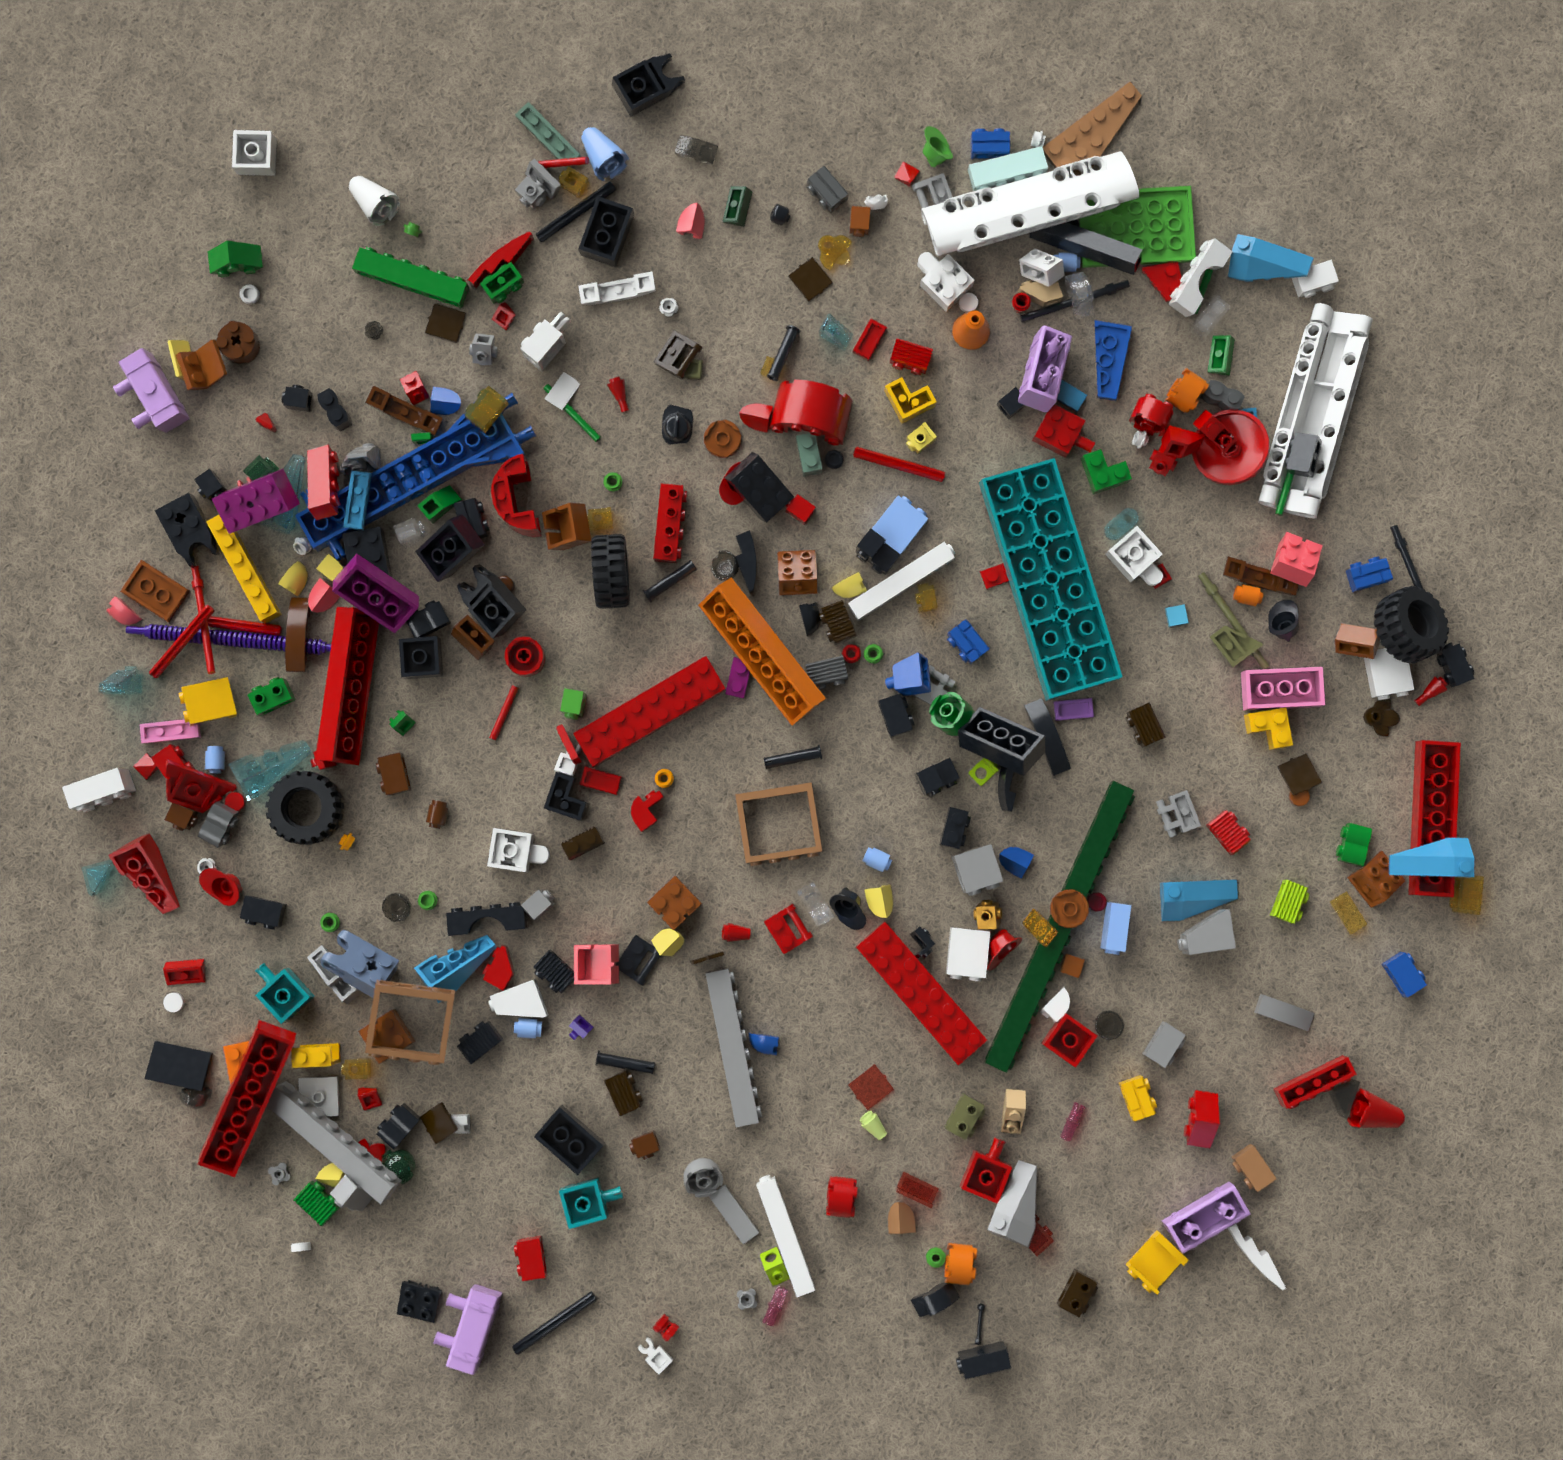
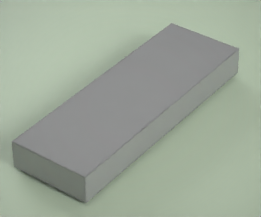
(734, 1214)

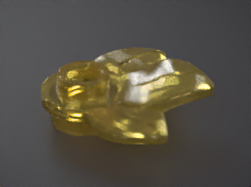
(836, 253)

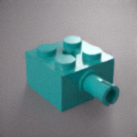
(273, 993)
(597, 1199)

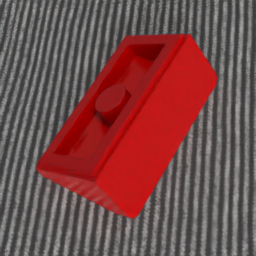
(184, 972)

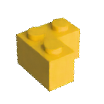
(908, 404)
(1275, 724)

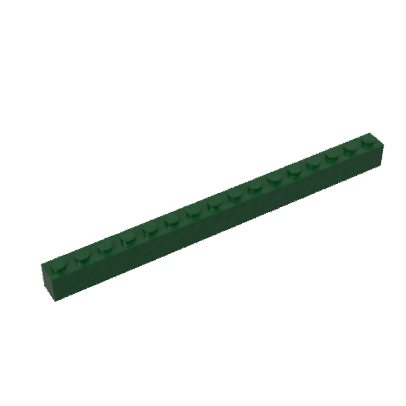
(1043, 960)

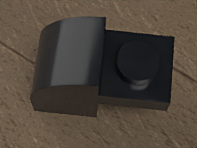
(935, 1300)

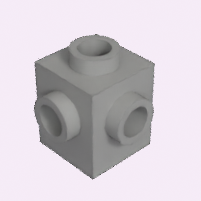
(531, 193)
(483, 349)

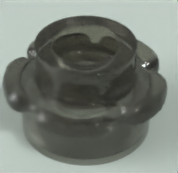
(373, 325)

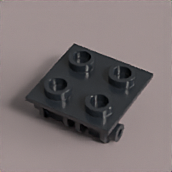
(418, 1301)

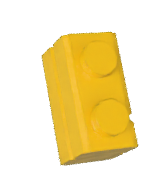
(1137, 1097)

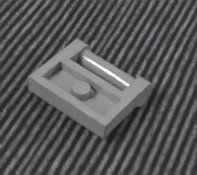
(938, 190)

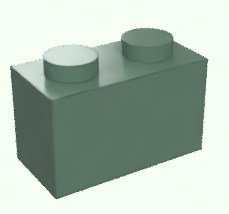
(809, 454)

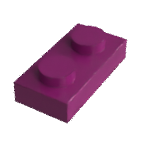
(737, 679)

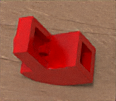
(640, 810)

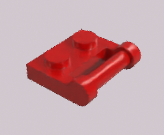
(781, 931)

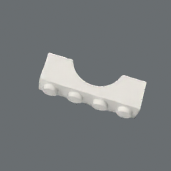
(1188, 297)

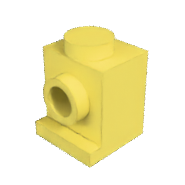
(916, 445)

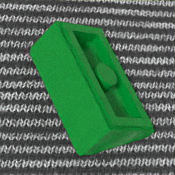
(1221, 354)

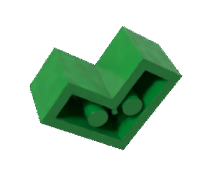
(234, 257)
(1100, 475)

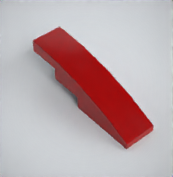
(508, 253)

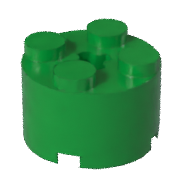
(950, 712)

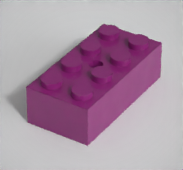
(256, 501)
(375, 593)

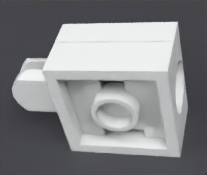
(944, 279)
(545, 341)
(1135, 557)
(516, 851)

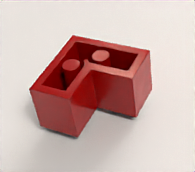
(1202, 1119)

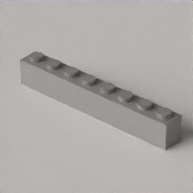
(732, 1047)
(333, 1142)

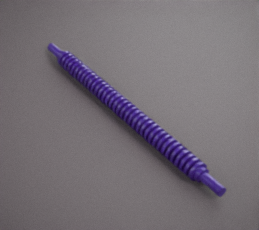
(227, 638)

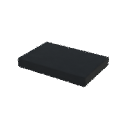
(178, 1066)

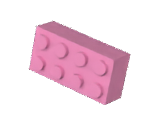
(1282, 688)

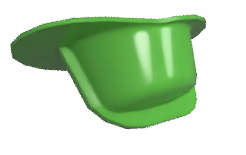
(936, 147)

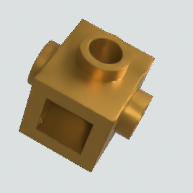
(988, 914)

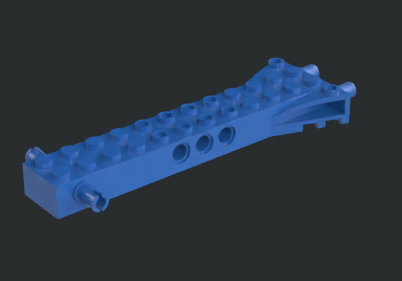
(418, 473)

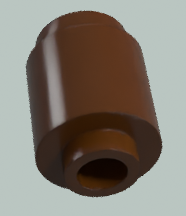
(437, 814)

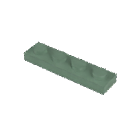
(546, 133)

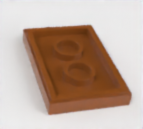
(155, 591)

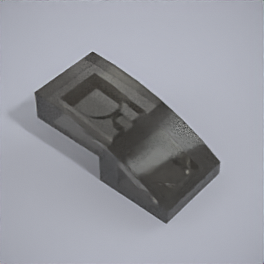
(697, 149)

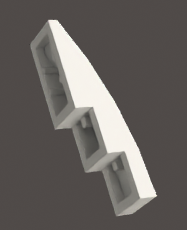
(1260, 1260)

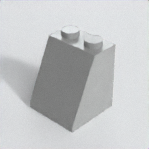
(1209, 934)

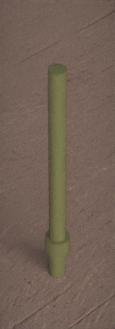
(1211, 589)

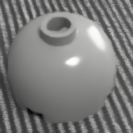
(702, 1177)

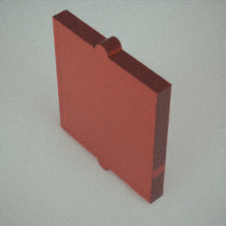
(871, 1087)

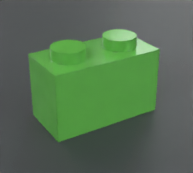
(573, 703)

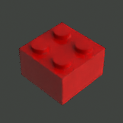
(1069, 1039)

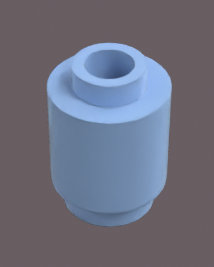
(1070, 261)
(214, 759)
(877, 859)
(528, 1028)

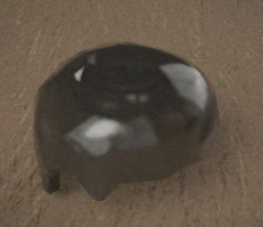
(730, 565)
(393, 903)
(1113, 1027)
(194, 1098)

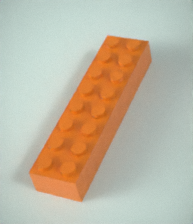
(761, 651)

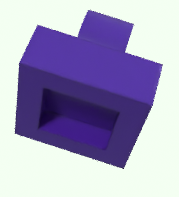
(580, 1027)

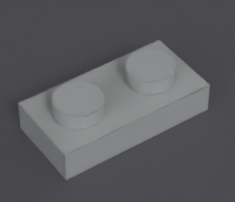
(538, 172)

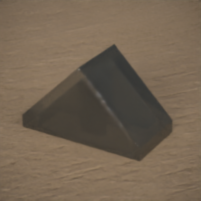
(1343, 1097)

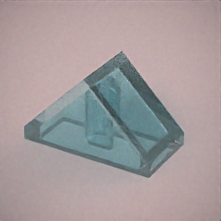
(835, 332)
(96, 875)

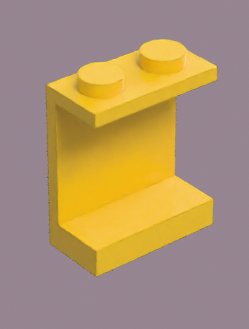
(207, 701)
(315, 1055)
(1155, 1262)

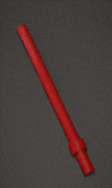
(198, 586)

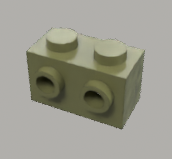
(961, 1115)

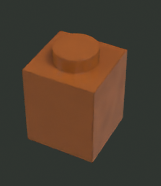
(859, 221)

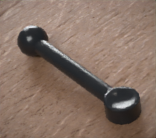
(980, 1307)

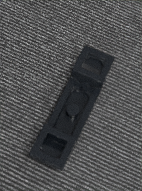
(1044, 725)
(1006, 797)

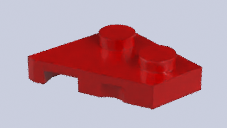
(1164, 278)

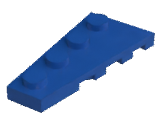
(1111, 352)

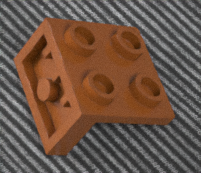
(202, 367)
(797, 572)
(1374, 880)

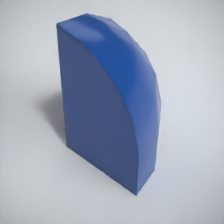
(444, 401)
(1015, 860)
(764, 1043)

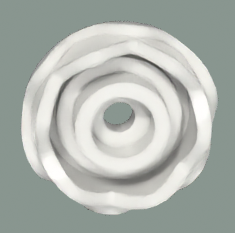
(876, 202)

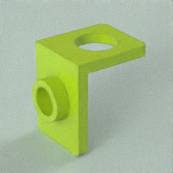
(990, 768)
(775, 1270)

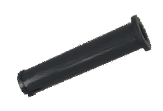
(783, 352)
(669, 580)
(793, 757)
(624, 1063)

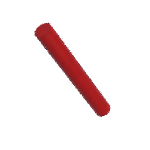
(564, 162)
(504, 712)

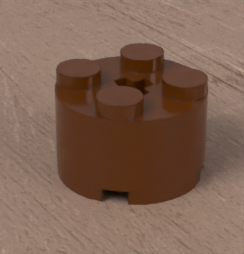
(235, 332)

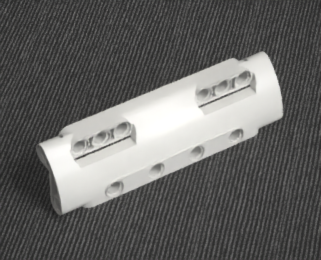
(1031, 204)
(1314, 405)

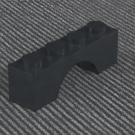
(461, 922)

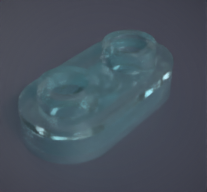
(1120, 524)

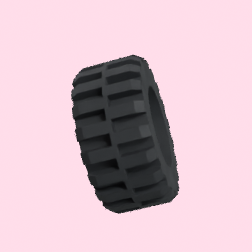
(610, 571)
(1394, 627)
(330, 808)

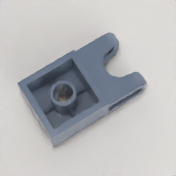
(358, 961)

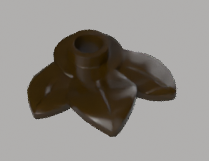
(1384, 717)

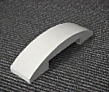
(617, 290)

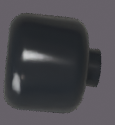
(780, 214)

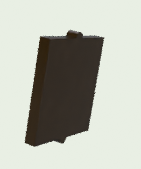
(810, 279)
(445, 322)
(1299, 774)
(708, 957)
(438, 1123)

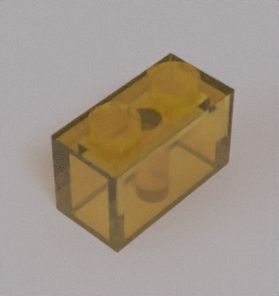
(486, 408)
(1467, 895)

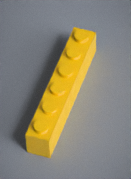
(245, 571)

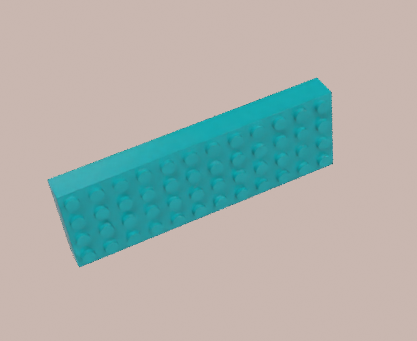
(1050, 579)

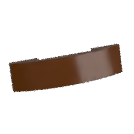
(403, 411)
(1258, 577)
(296, 635)

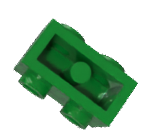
(502, 283)
(271, 696)

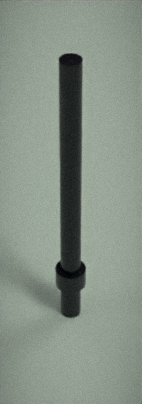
(1109, 289)
(1400, 543)

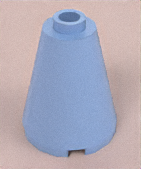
(604, 155)

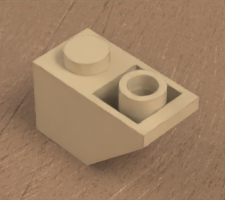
(1041, 293)
(1013, 1111)

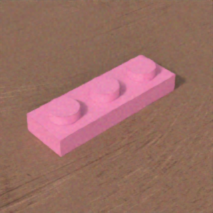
(168, 731)

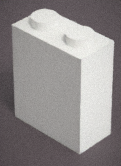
(1388, 676)
(967, 953)

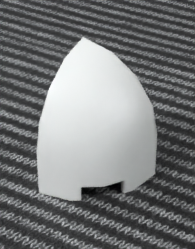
(1057, 1006)
(462, 1122)

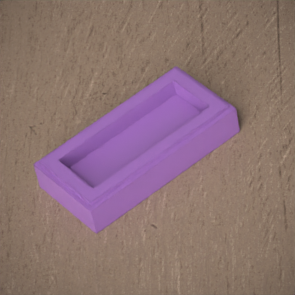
(1073, 709)

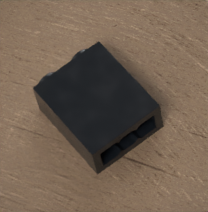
(983, 1360)

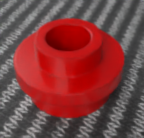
(856, 649)

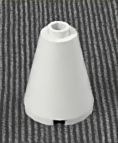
(374, 200)

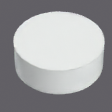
(249, 294)
(968, 302)
(173, 1002)
(301, 1246)

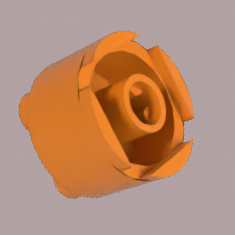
(1186, 391)
(959, 1264)

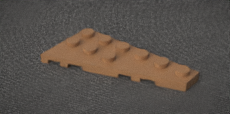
(1093, 131)

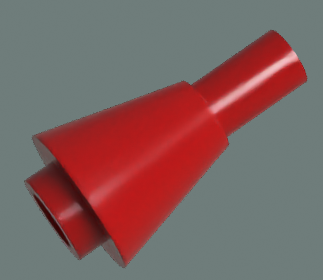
(617, 388)
(1434, 688)

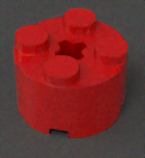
(1151, 415)
(516, 650)
(841, 1197)

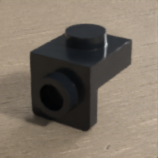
(923, 938)

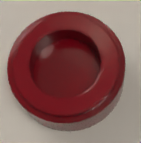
(1096, 901)

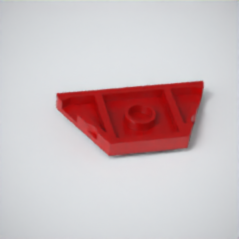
(194, 788)

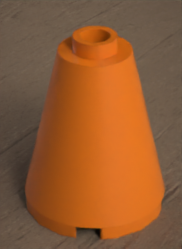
(971, 330)

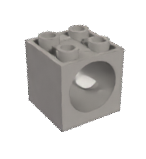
(977, 870)

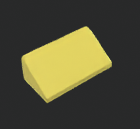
(175, 347)

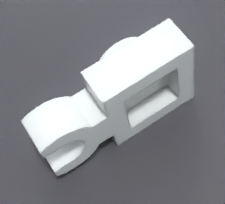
(565, 765)
(657, 1358)

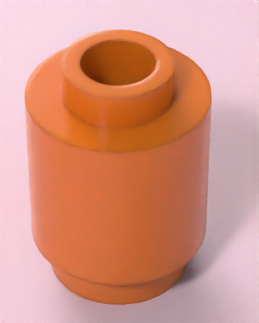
(1247, 595)

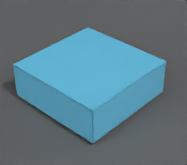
(1176, 615)

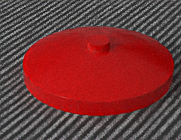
(1244, 457)

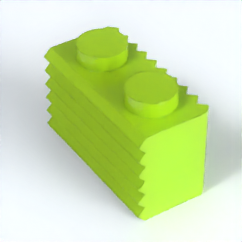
(1289, 902)

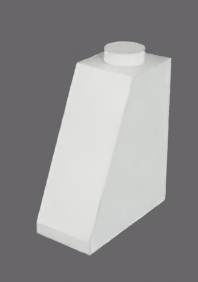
(519, 1001)

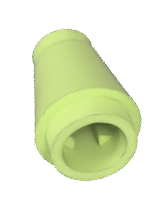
(872, 1124)

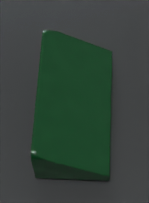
(737, 205)

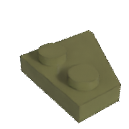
(1234, 644)

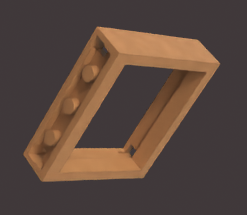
(791, 854)
(414, 991)

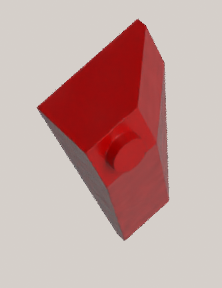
(146, 869)

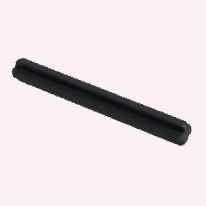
(574, 212)
(554, 1323)

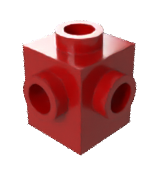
(1162, 463)

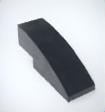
(747, 559)

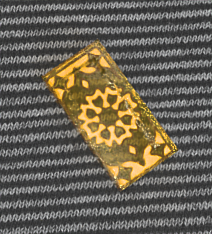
(1348, 912)
(1040, 927)

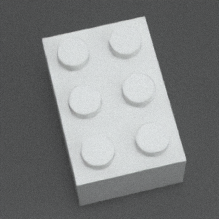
(99, 790)

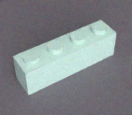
(1007, 168)

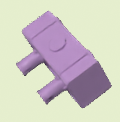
(1044, 369)
(153, 390)
(1206, 1217)
(473, 1329)

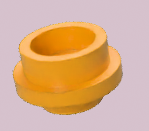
(668, 783)
(346, 841)

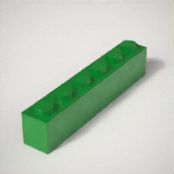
(410, 277)

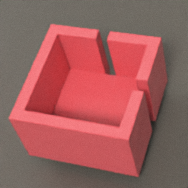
(1296, 559)
(596, 964)

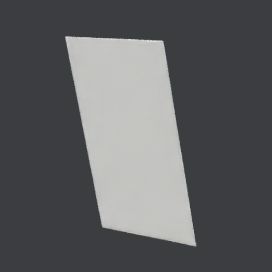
(562, 391)

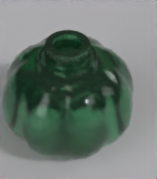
(401, 1163)

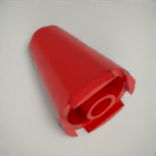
(1374, 1112)

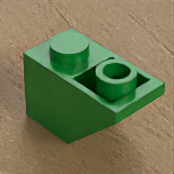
(439, 503)

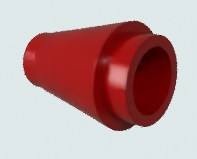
(1023, 299)
(735, 933)

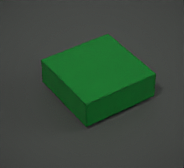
(421, 438)

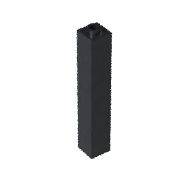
(1091, 246)

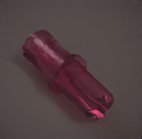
(1072, 1122)
(775, 1306)

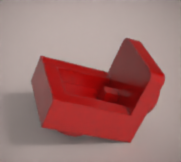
(414, 388)

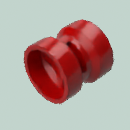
(662, 1324)

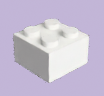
(254, 152)

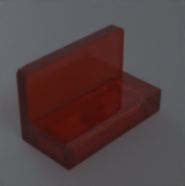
(916, 1189)

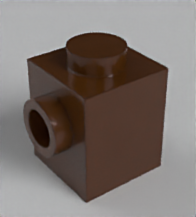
(181, 817)
(644, 1145)

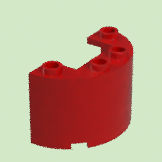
(813, 409)
(513, 472)

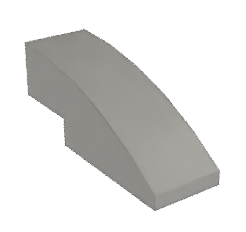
(343, 990)
(1284, 1012)

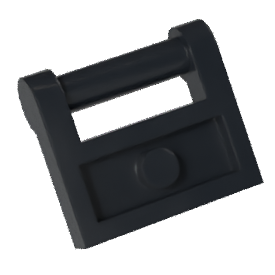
(633, 956)

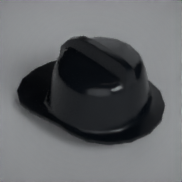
(677, 425)
(1284, 619)
(848, 909)

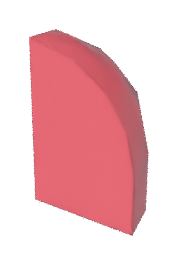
(692, 221)
(322, 597)
(122, 612)

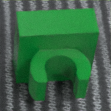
(402, 723)

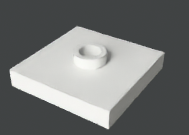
(322, 1093)

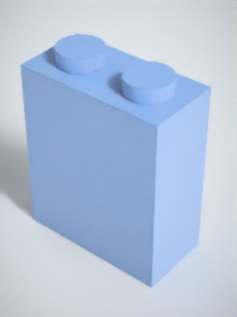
(900, 524)
(1115, 928)

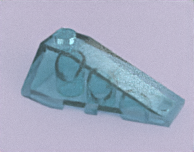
(286, 521)
(123, 682)
(262, 772)

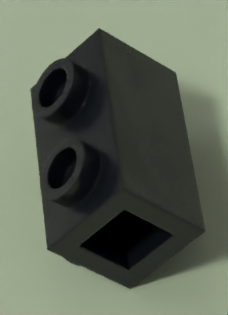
(1455, 665)

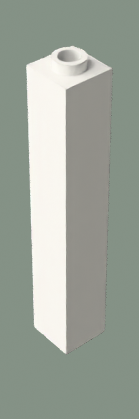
(901, 580)
(785, 1235)

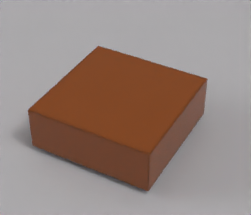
(1072, 965)

